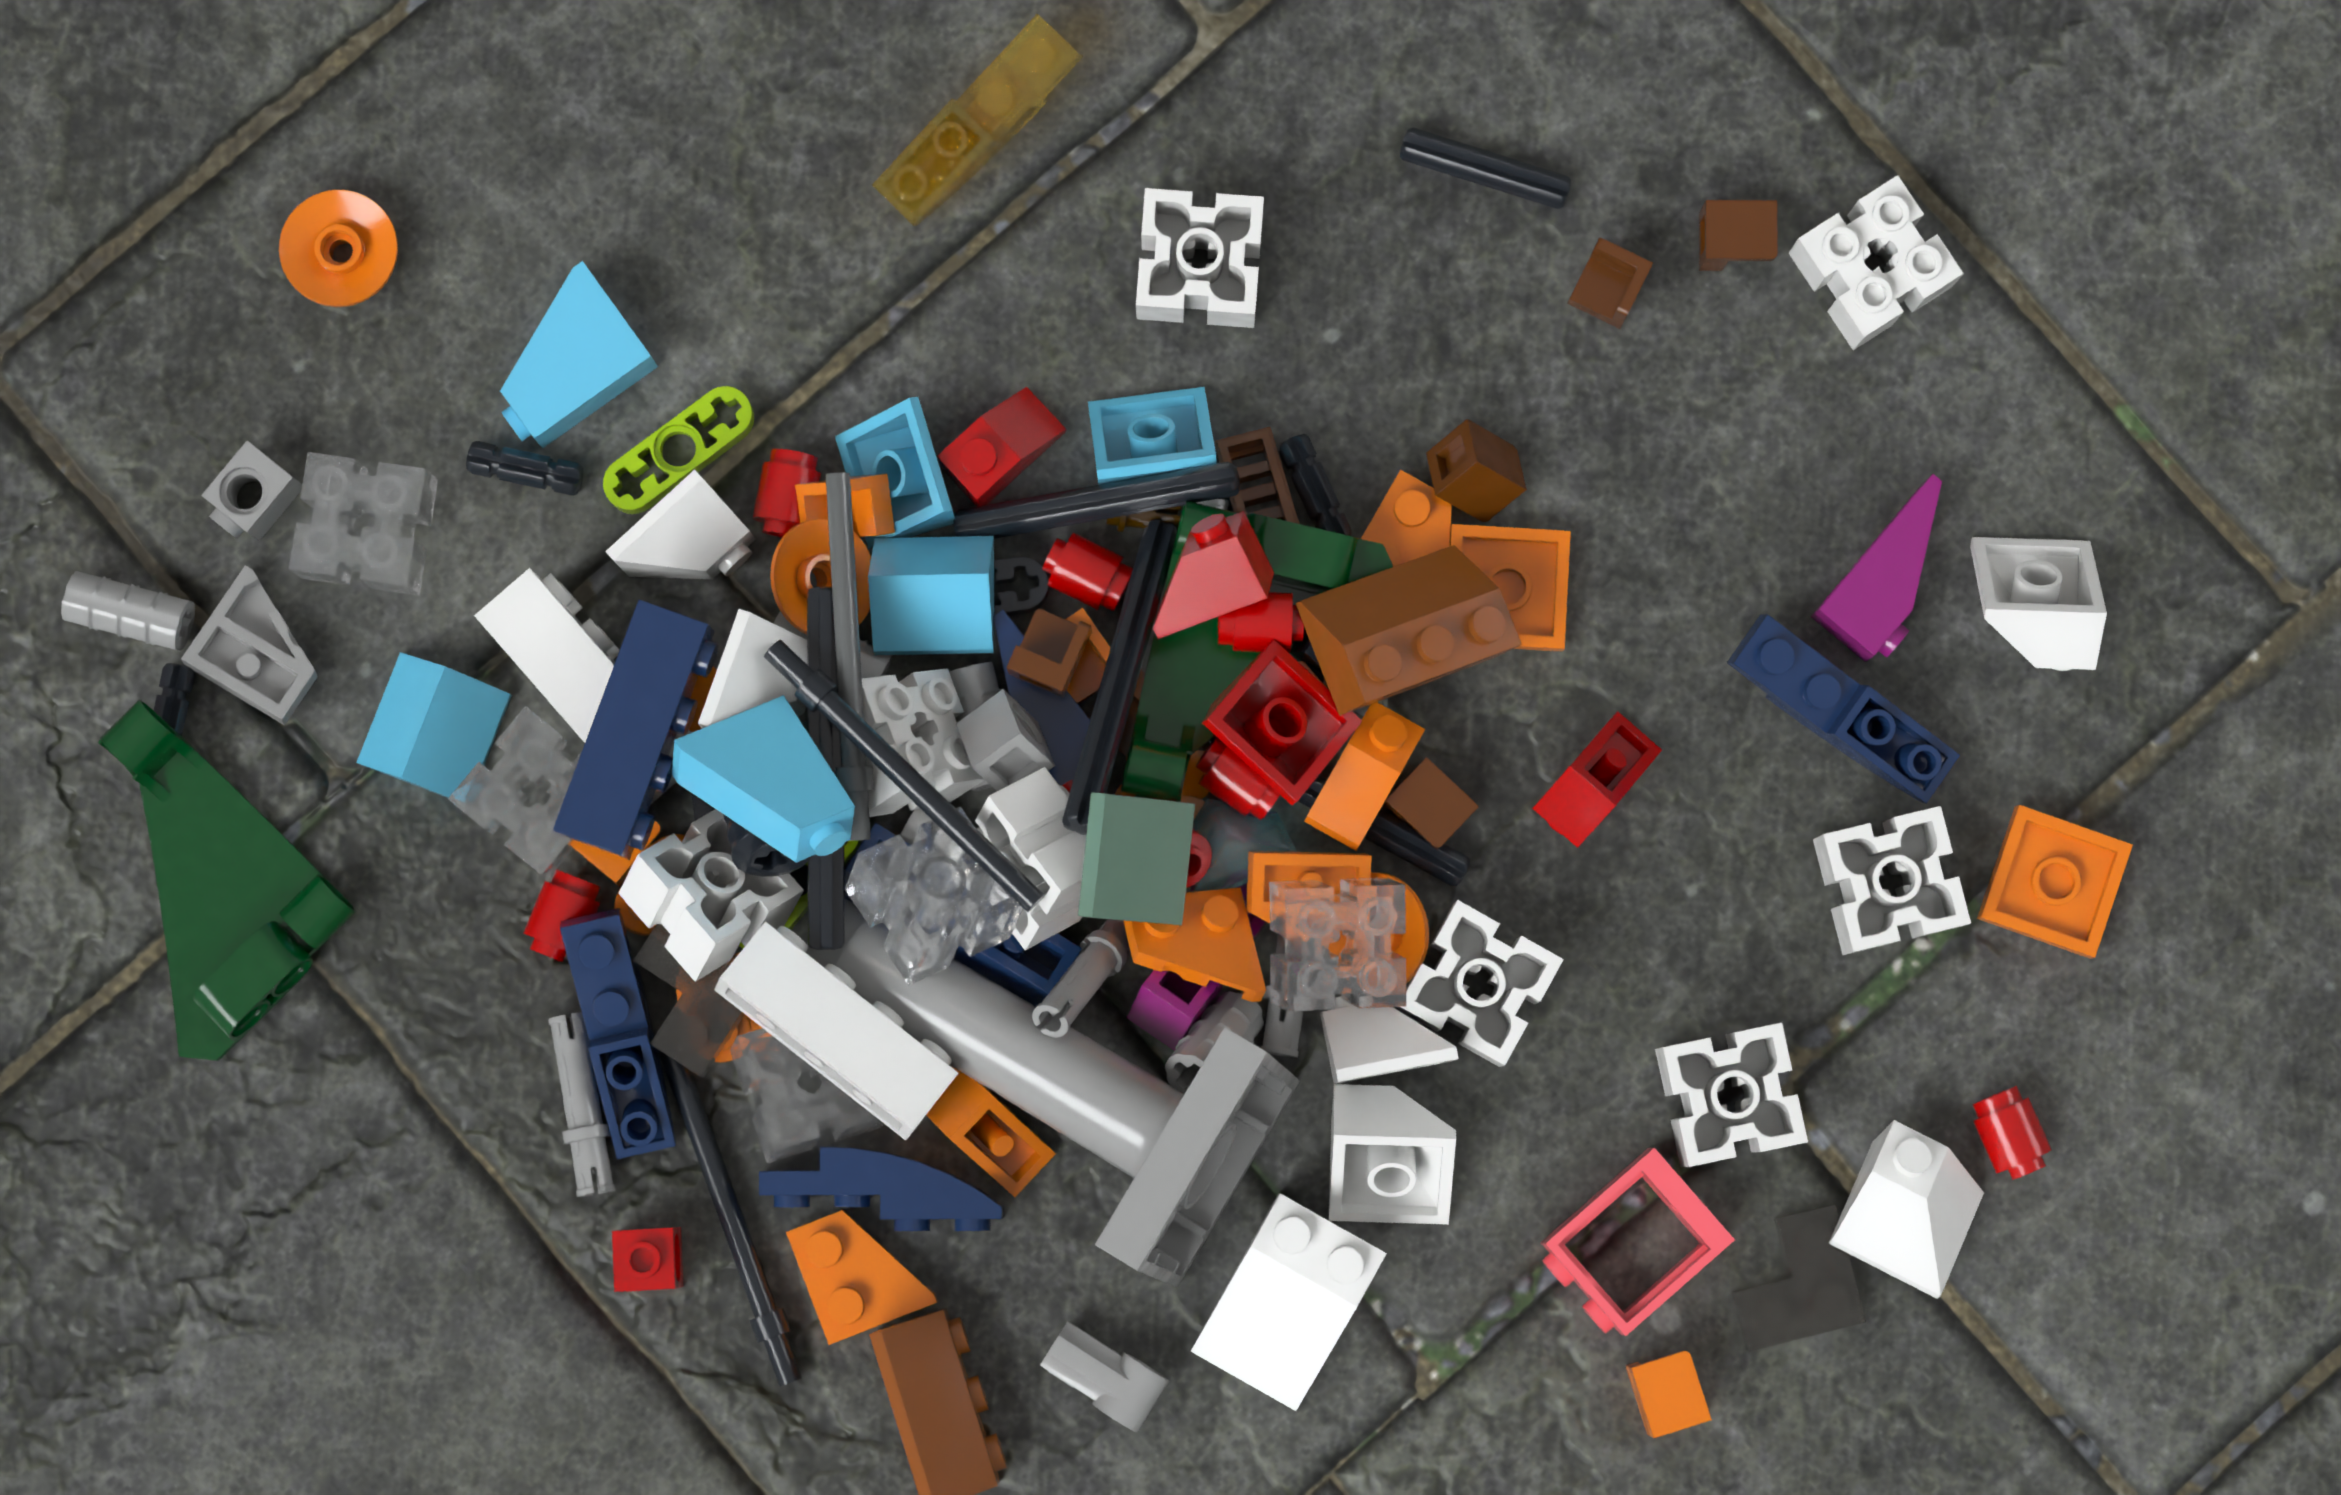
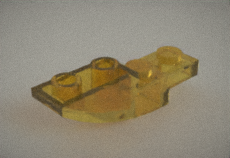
(979, 122)

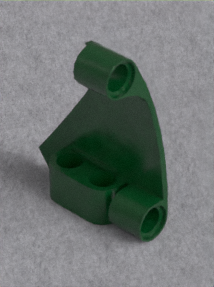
(1190, 667)
(231, 889)

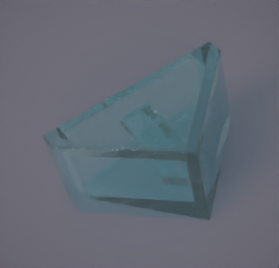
(1232, 839)

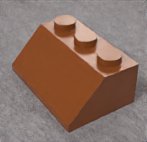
(1406, 627)
(938, 1405)

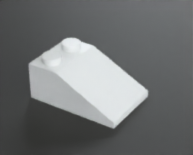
(1288, 1301)

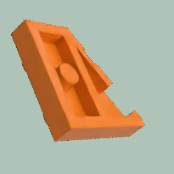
(1208, 946)

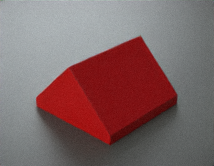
(1280, 722)

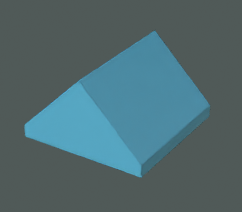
(1151, 434)
(900, 446)
(932, 595)
(433, 725)

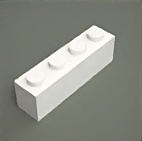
(837, 1029)

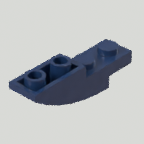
(1842, 710)
(619, 1033)
(907, 1189)

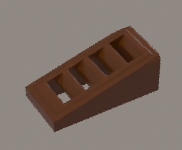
(1251, 444)

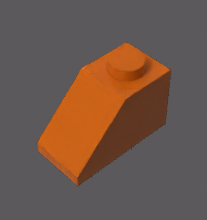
(1364, 775)
(990, 1133)

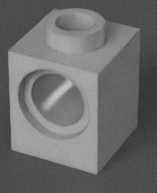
(245, 467)
(1003, 741)

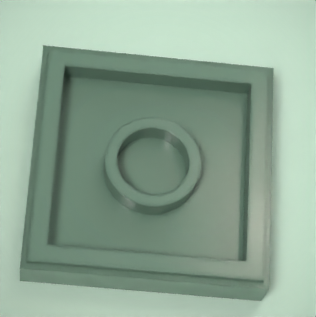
(1136, 859)

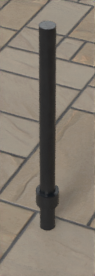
(819, 693)
(769, 1322)

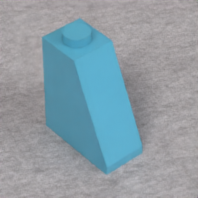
(573, 362)
(767, 780)

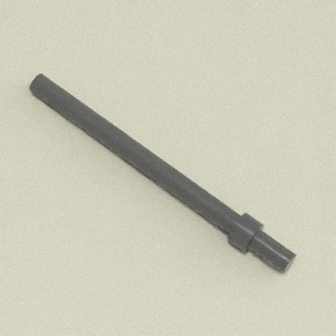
(854, 773)

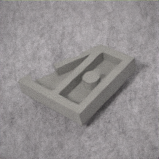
(252, 651)

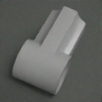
(1115, 1382)

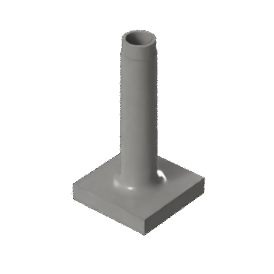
(1174, 1144)

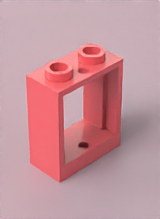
(1685, 1206)

